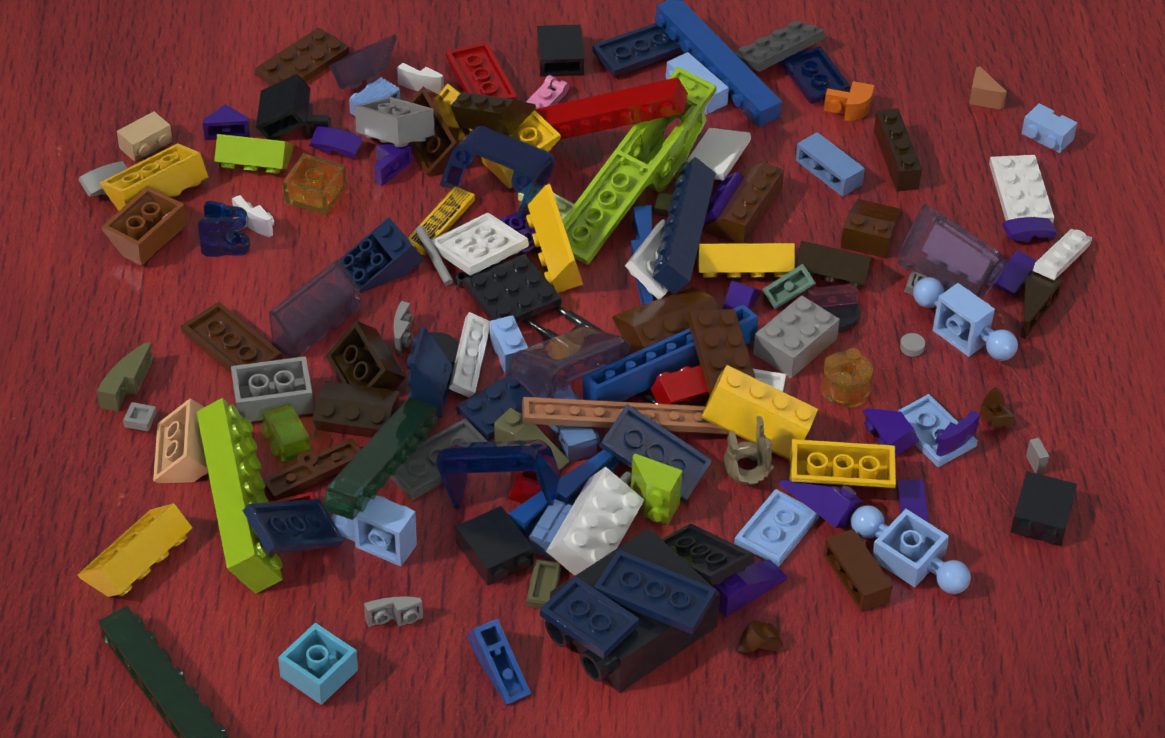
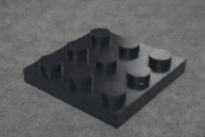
(512, 289)

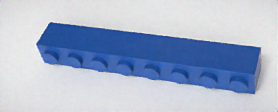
(705, 46)
(639, 370)

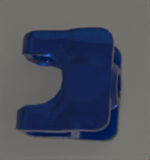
(218, 230)

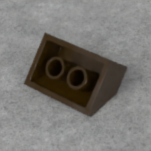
(491, 112)
(835, 263)
(365, 359)
(354, 408)

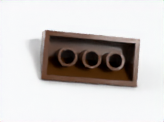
(436, 149)
(748, 204)
(661, 318)

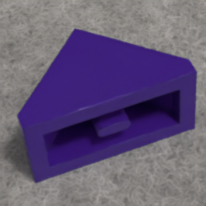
(225, 122)
(741, 294)

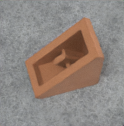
(986, 91)

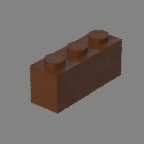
(858, 570)

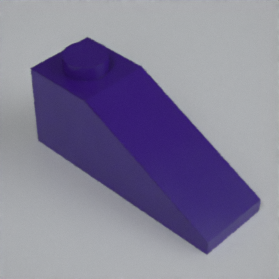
(829, 501)
(748, 585)

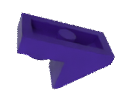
(391, 161)

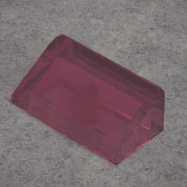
(833, 295)

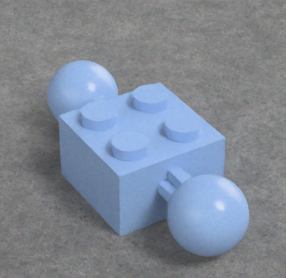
(964, 319)
(911, 548)

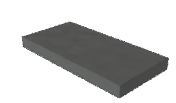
(420, 471)

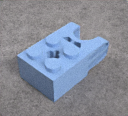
(382, 530)

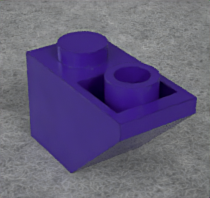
(891, 429)

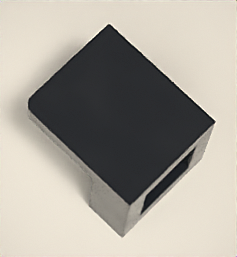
(314, 121)

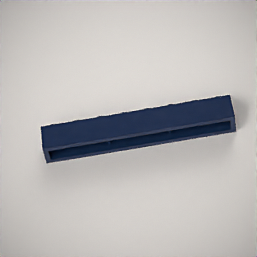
(684, 225)

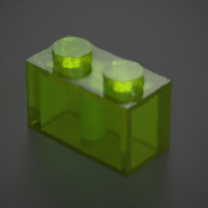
(285, 432)

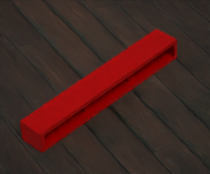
(616, 108)

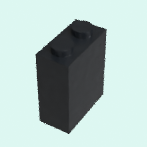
(560, 50)
(283, 107)
(1043, 508)
(494, 545)

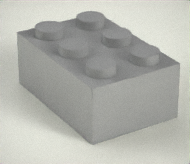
(394, 121)
(796, 336)
(272, 385)

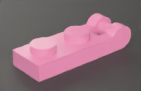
(546, 96)

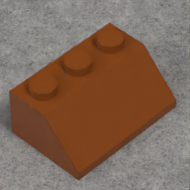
(145, 225)

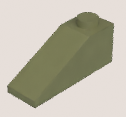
(511, 428)

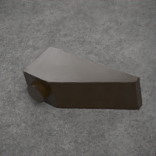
(1037, 298)

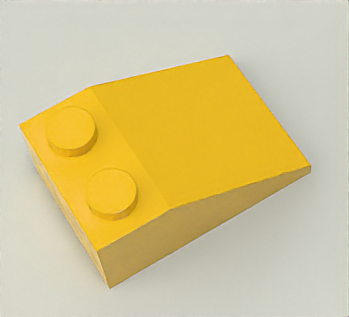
(532, 131)

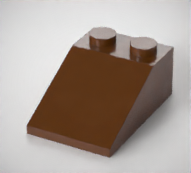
(870, 228)

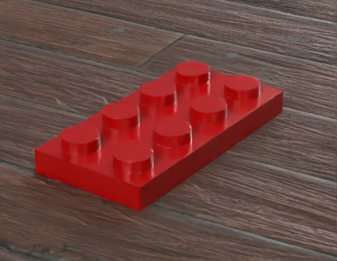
(480, 71)

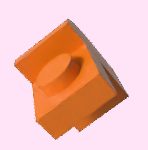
(852, 104)

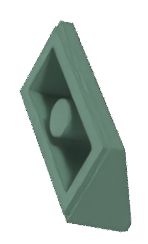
(788, 286)

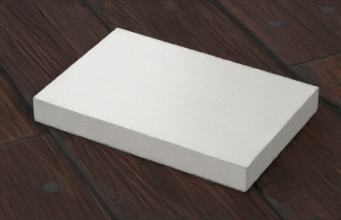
(721, 150)

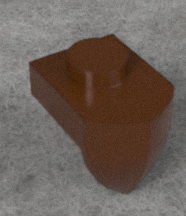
(995, 411)
(759, 635)

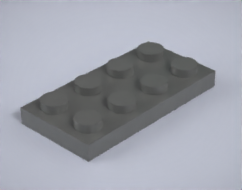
(780, 45)

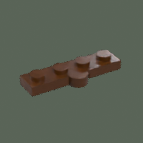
(310, 469)

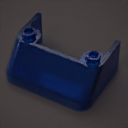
(530, 164)
(497, 457)

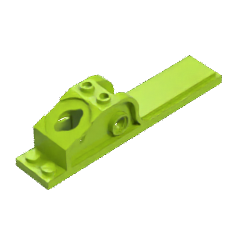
(638, 162)

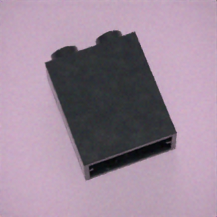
(652, 640)

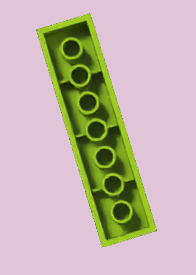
(234, 485)

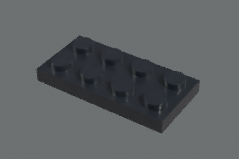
(708, 554)

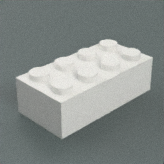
(595, 522)

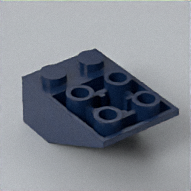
(381, 257)
(429, 372)

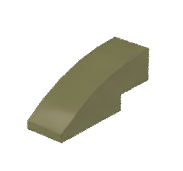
(125, 378)

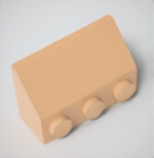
(180, 446)

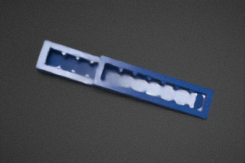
(642, 228)
(569, 487)

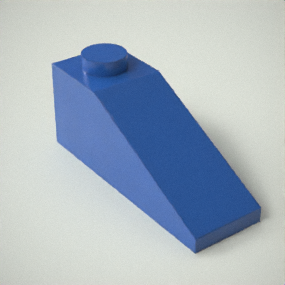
(498, 661)

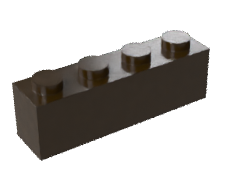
(897, 150)

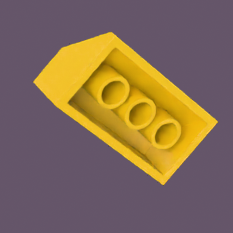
(165, 172)
(553, 240)
(745, 258)
(741, 398)
(842, 463)
(136, 551)

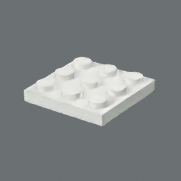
(479, 243)

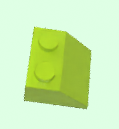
(658, 487)

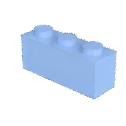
(693, 66)

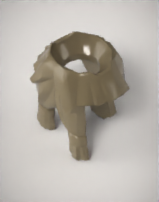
(758, 452)

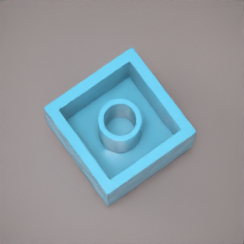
(318, 663)

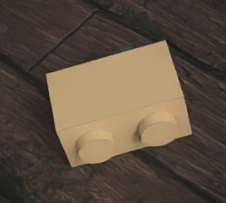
(144, 136)

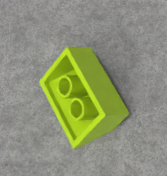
(253, 153)

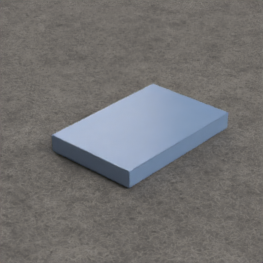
(927, 420)
(776, 527)

